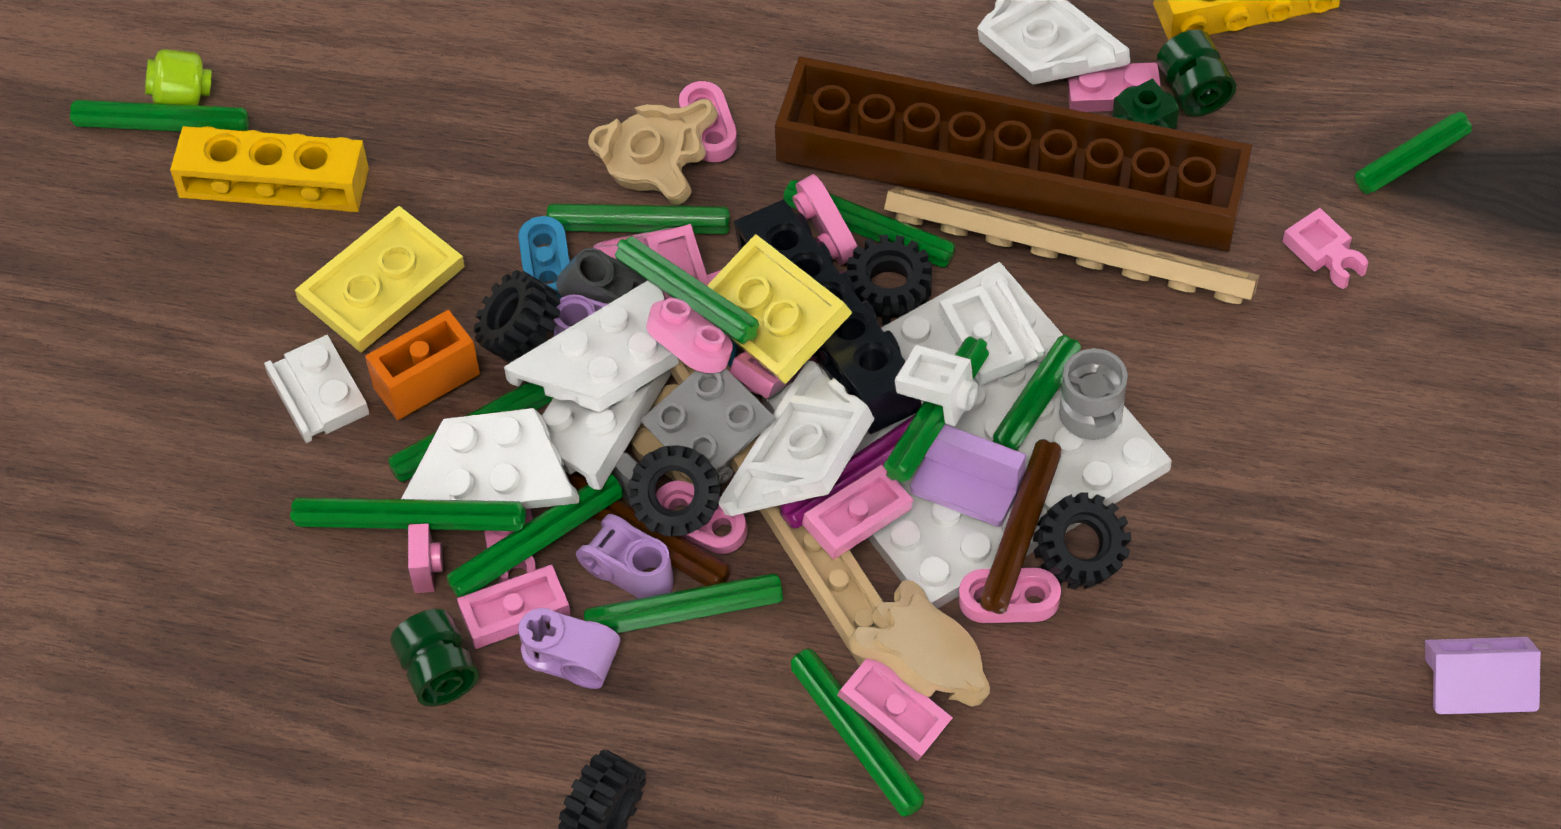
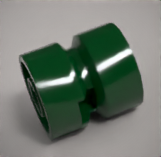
(1196, 73)
(433, 659)

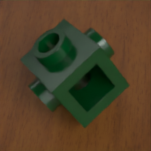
(1147, 105)

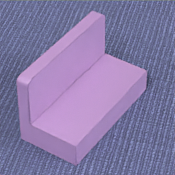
(970, 475)
(1484, 675)

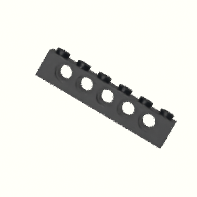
(859, 350)

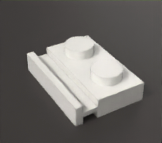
(997, 319)
(317, 388)

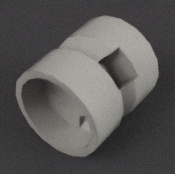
(1093, 393)

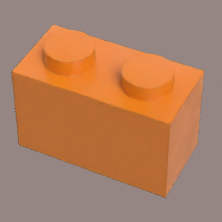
(422, 364)

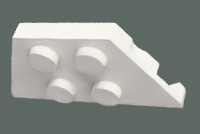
(1049, 40)
(600, 355)
(596, 440)
(803, 448)
(493, 460)

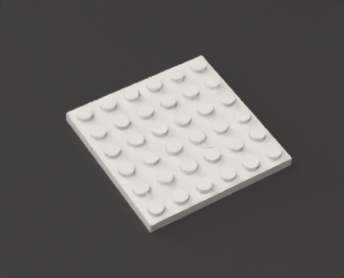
(943, 545)

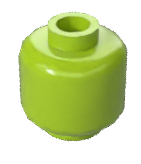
(177, 78)

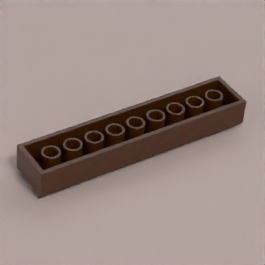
(1013, 152)

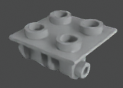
(710, 416)

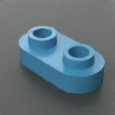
(547, 261)

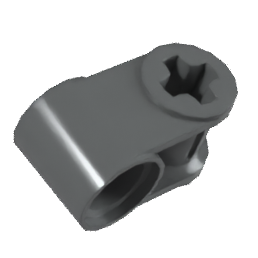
(605, 277)

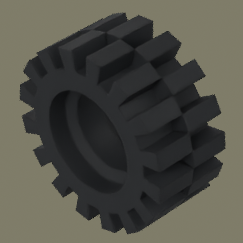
(891, 258)
(516, 316)
(644, 499)
(1106, 525)
(603, 794)

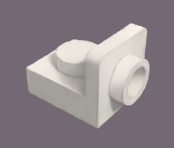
(939, 380)

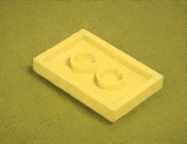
(379, 278)
(788, 303)

